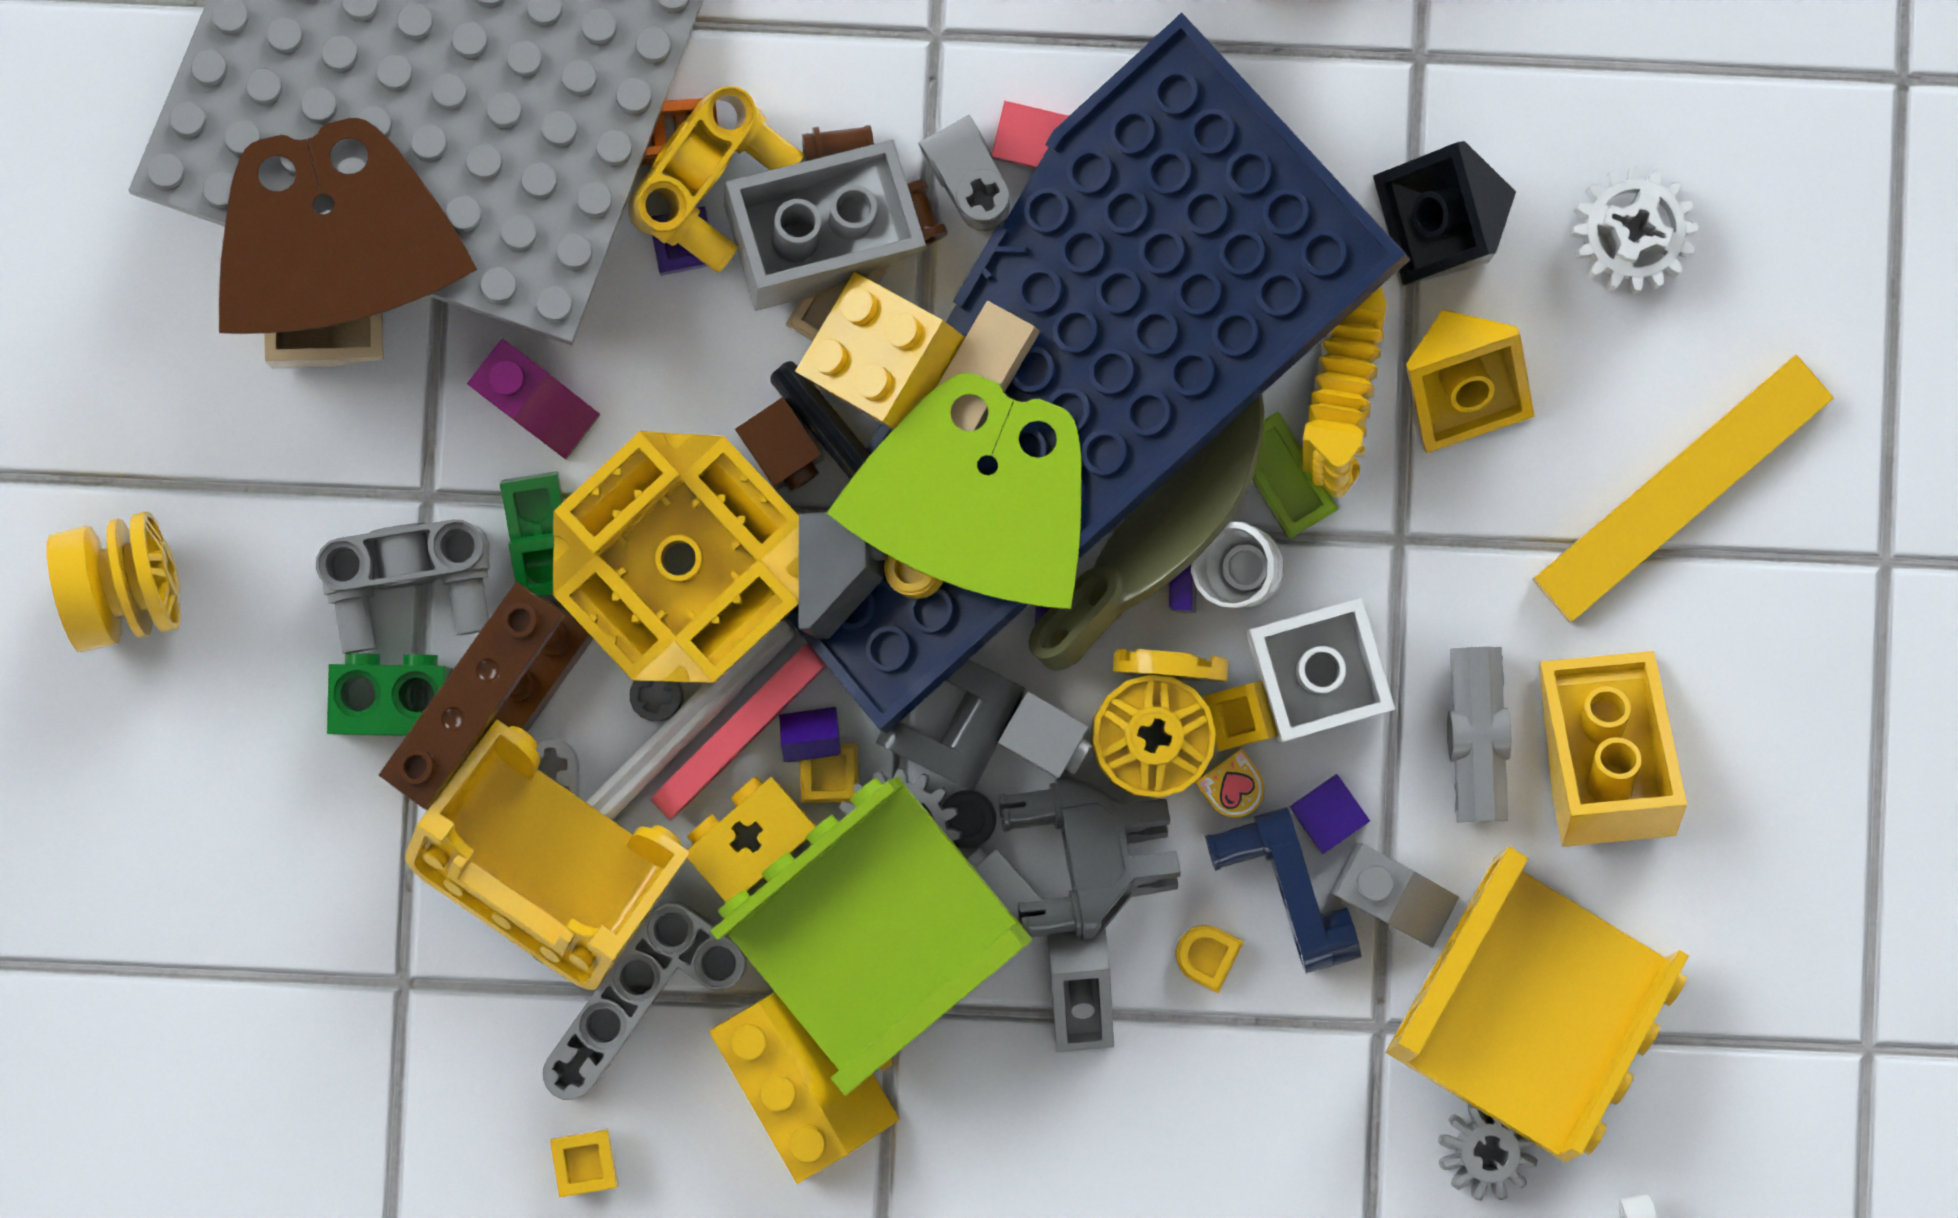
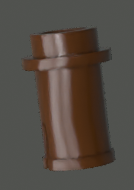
(827, 143)

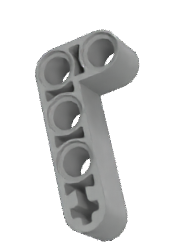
(632, 1005)

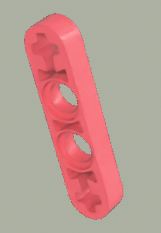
(738, 732)

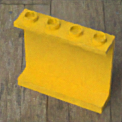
(1537, 1011)

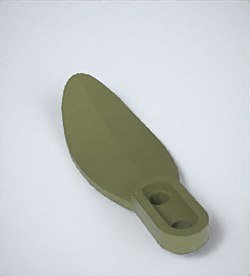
(1155, 541)

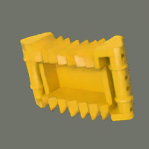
(1341, 397)

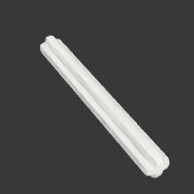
(687, 725)

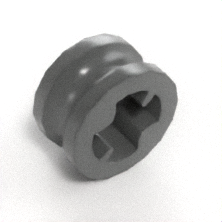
(665, 710)

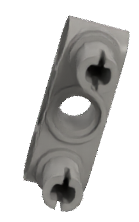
(400, 559)

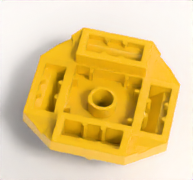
(615, 544)

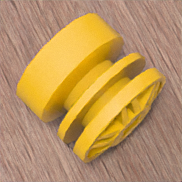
(102, 584)
(1184, 719)

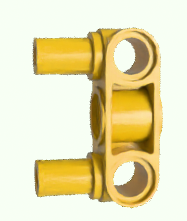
(692, 165)

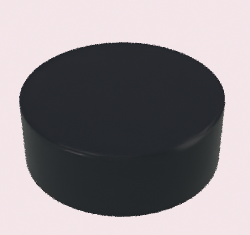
(975, 817)

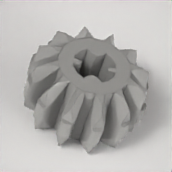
(1472, 1164)

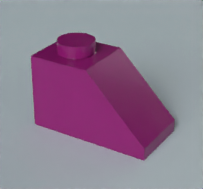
(533, 398)

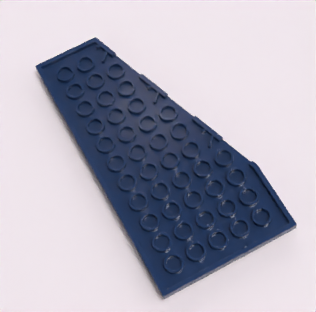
(1174, 276)

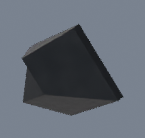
(1444, 211)

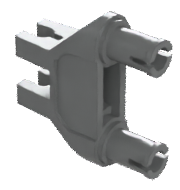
(1096, 852)

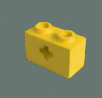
(783, 831)

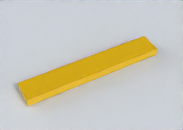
(1682, 488)

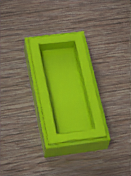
(1283, 484)

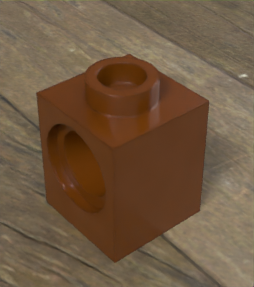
(781, 446)

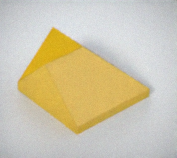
(1467, 379)

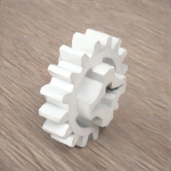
(1659, 237)

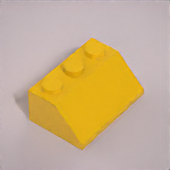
(792, 1088)

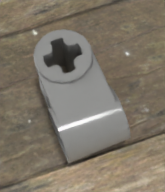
(963, 166)

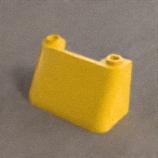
(541, 859)

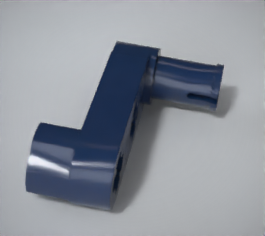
(1319, 938)

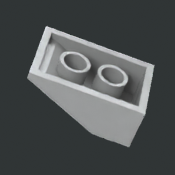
(821, 222)

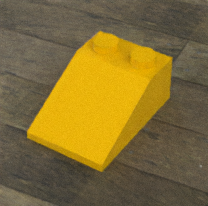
(1610, 749)

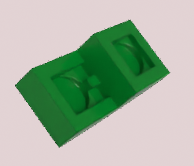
(529, 517)

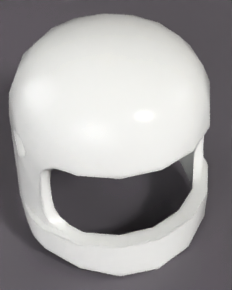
(1256, 567)

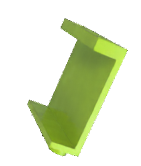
(872, 929)

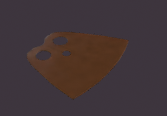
(315, 270)

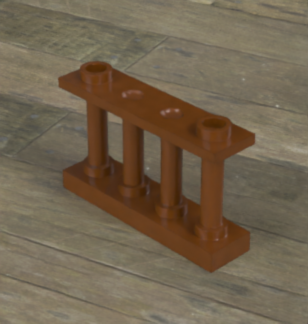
(501, 677)

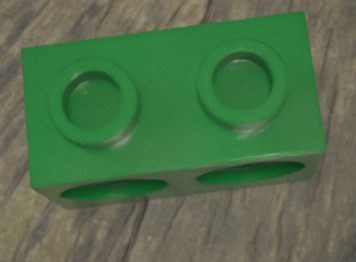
(389, 712)

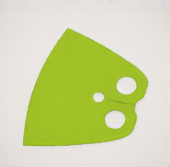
(987, 534)

